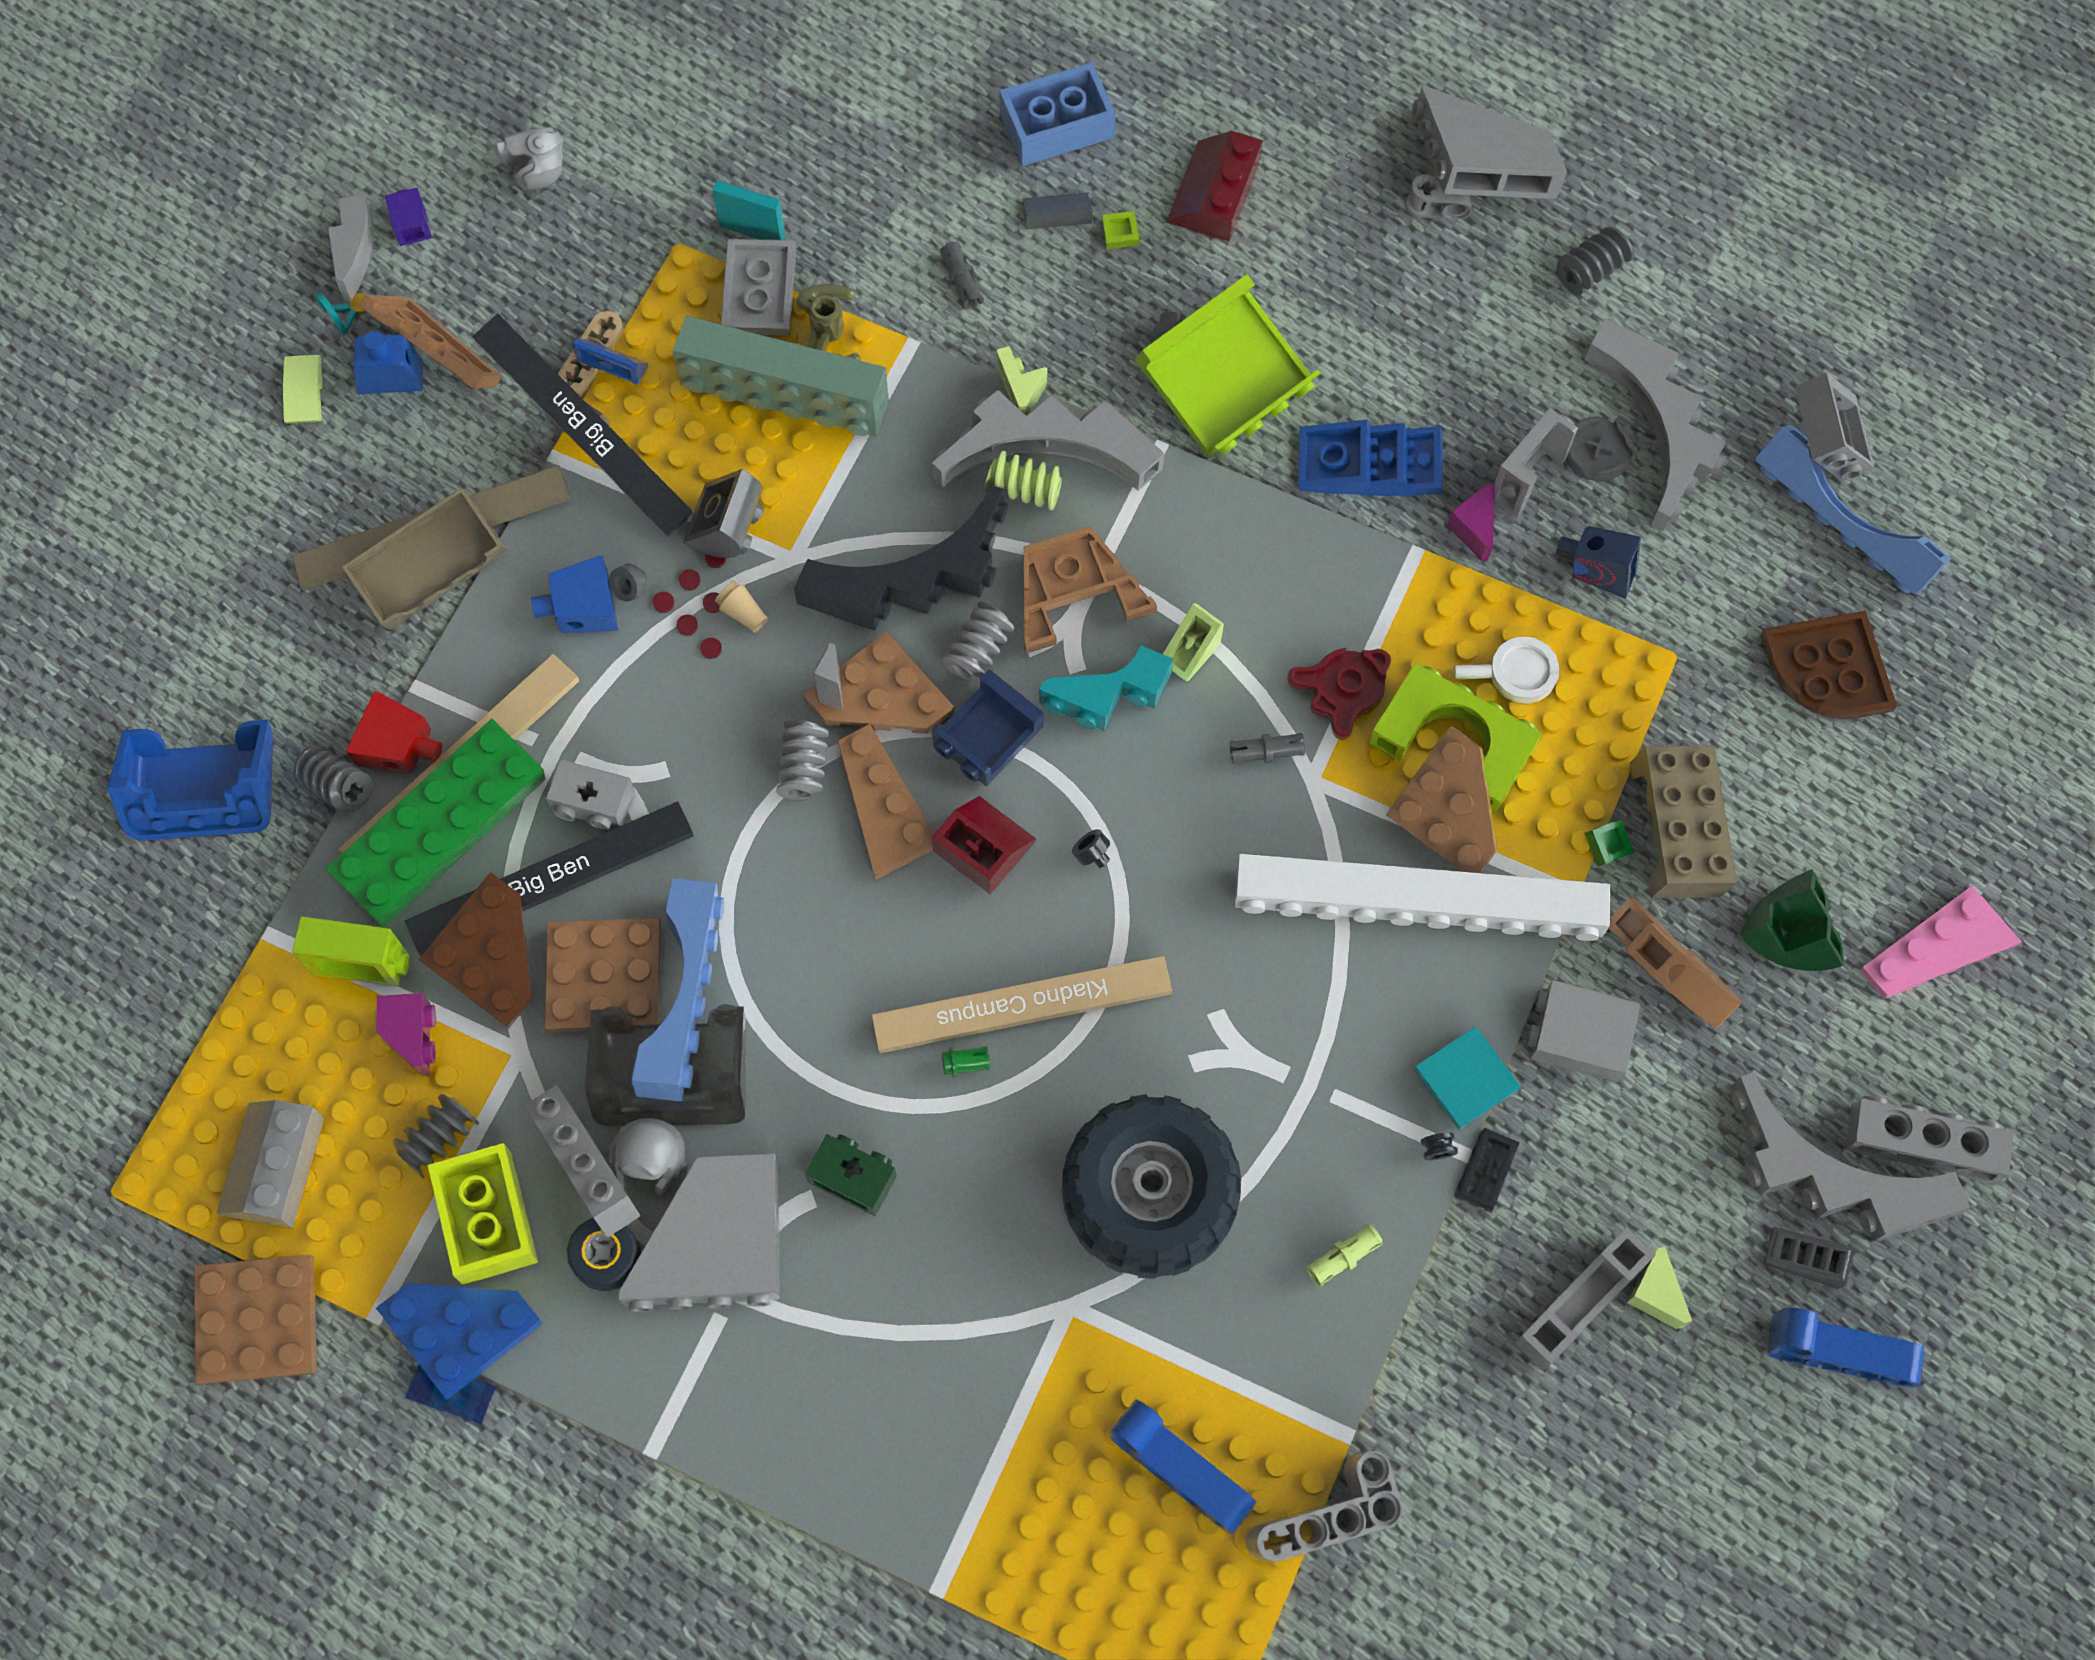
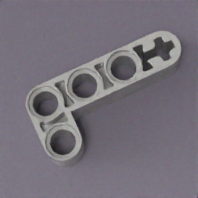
(1323, 1518)

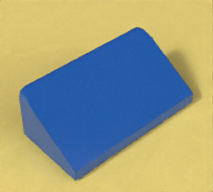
(609, 360)

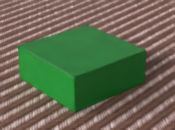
(1609, 842)

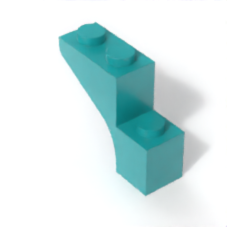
(1095, 697)

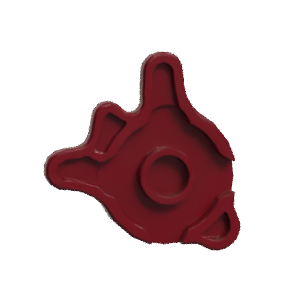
(1344, 686)

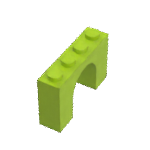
(1429, 697)

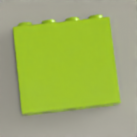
(1225, 369)

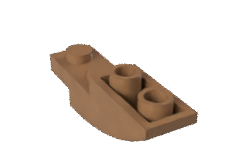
(1672, 964)

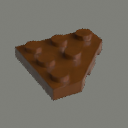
(486, 951)

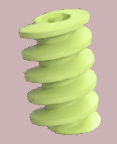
(1025, 480)

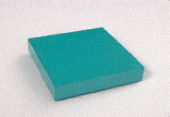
(748, 212)
(1467, 1078)

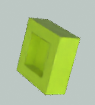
(1120, 230)

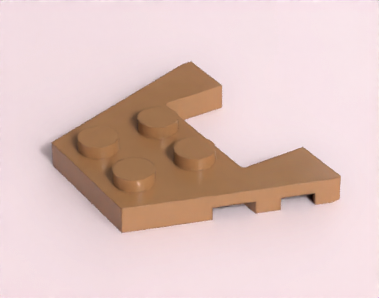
(1069, 571)

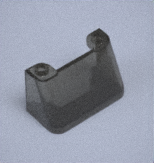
(718, 1077)

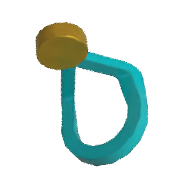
(352, 307)

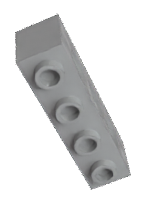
(1990, 1143)
(582, 1161)

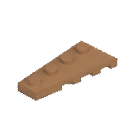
(430, 336)
(887, 812)

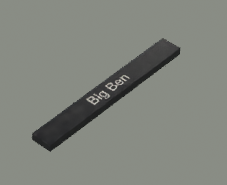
(582, 425)
(570, 867)

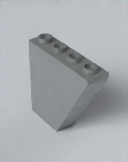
(1485, 150)
(713, 1239)

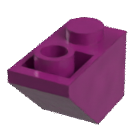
(405, 1028)

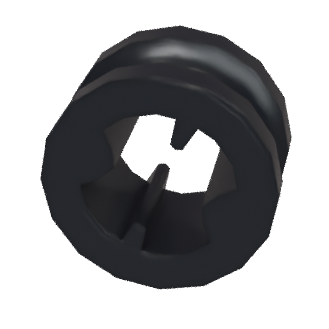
(1439, 1146)

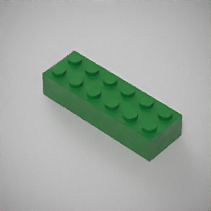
(436, 823)

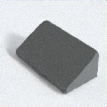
(1057, 210)

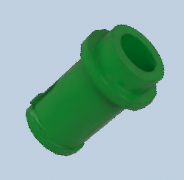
(965, 1060)

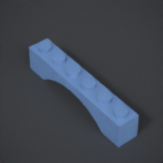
(1909, 559)
(664, 1057)

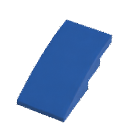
(1370, 459)

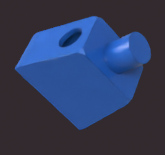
(386, 364)
(579, 598)

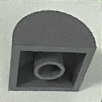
(725, 515)

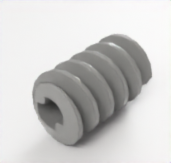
(977, 641)
(800, 760)

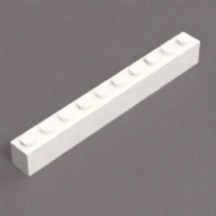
(1422, 896)

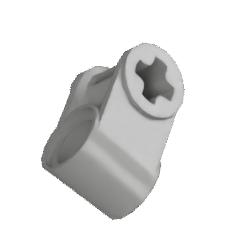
(1437, 203)

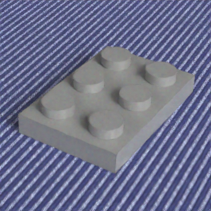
(759, 286)

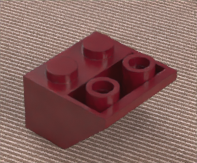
(981, 843)

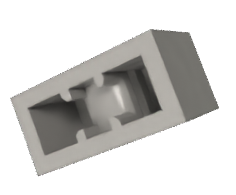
(578, 782)

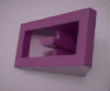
(1475, 522)

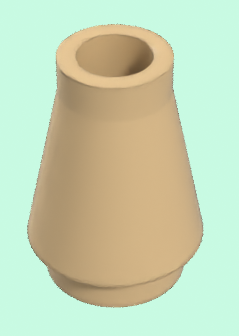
(741, 606)

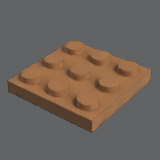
(602, 967)
(255, 1319)

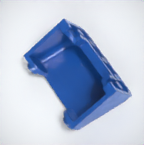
(193, 788)

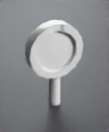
(1520, 670)

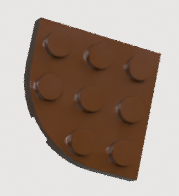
(1831, 666)

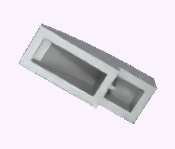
(352, 244)

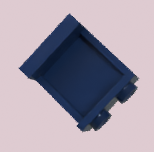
(988, 729)

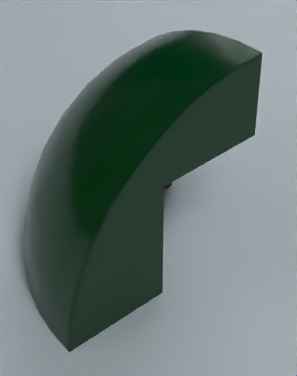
(1795, 926)

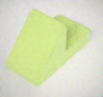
(1022, 387)

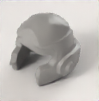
(535, 154)
(648, 1151)

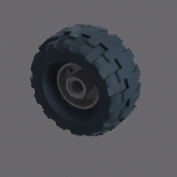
(1159, 1146)

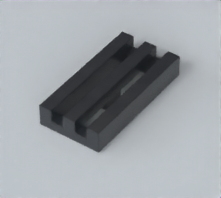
(1476, 1199)

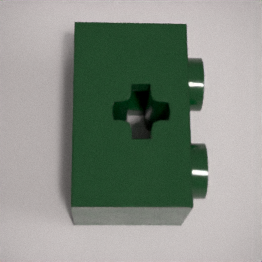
(861, 1191)

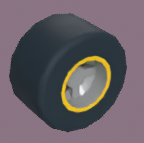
(591, 1245)

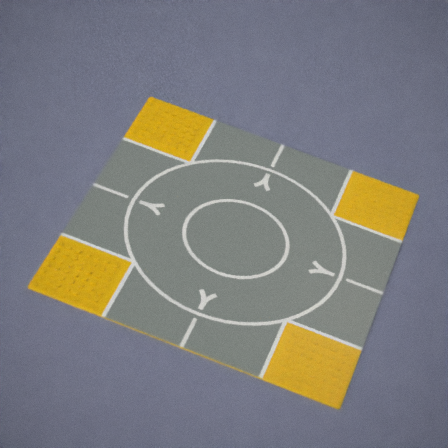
(874, 1388)

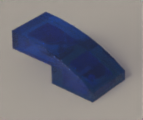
(468, 1403)

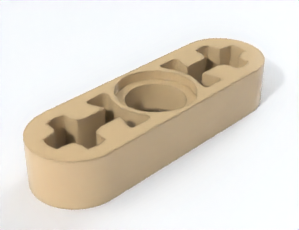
(593, 333)

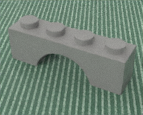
(1584, 1299)

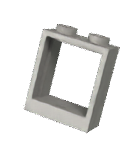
(1834, 427)

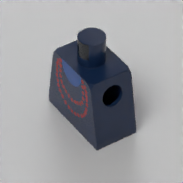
(1603, 558)

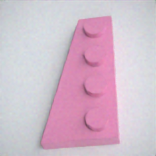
(1949, 939)

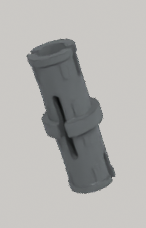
(961, 275)
(1267, 748)

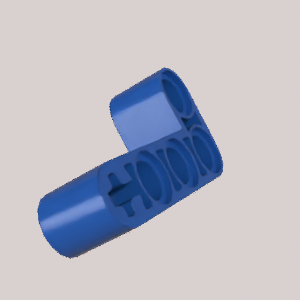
(1806, 1341)
(1181, 1467)

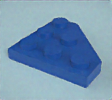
(457, 1329)

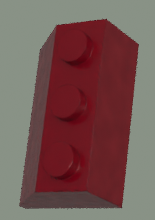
(1216, 184)

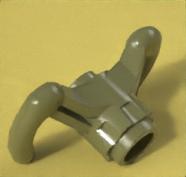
(825, 313)

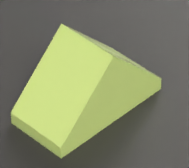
(1194, 642)
(1659, 1292)

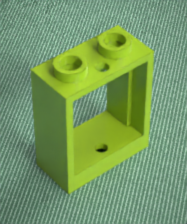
(350, 951)

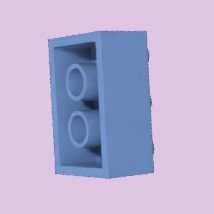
(1057, 114)

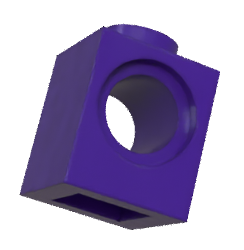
(408, 216)

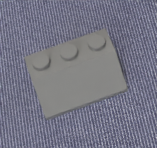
(271, 1163)

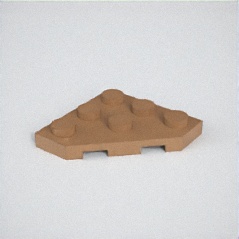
(884, 690)
(1450, 804)

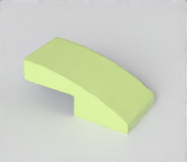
(302, 389)

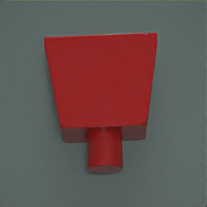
(392, 737)

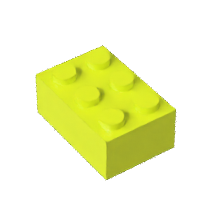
(482, 1214)

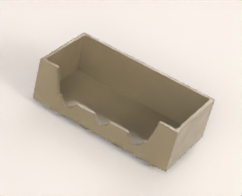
(425, 559)
(1687, 821)

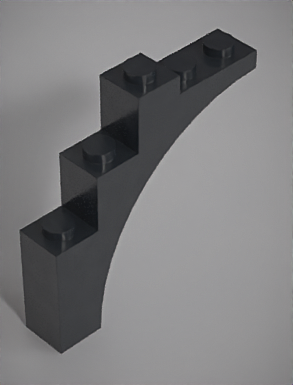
(867, 592)

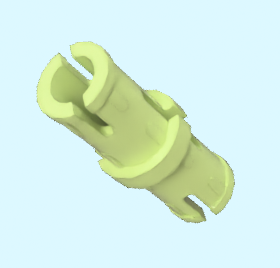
(1344, 1255)

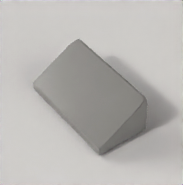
(828, 679)

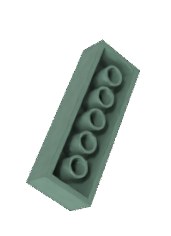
(781, 376)

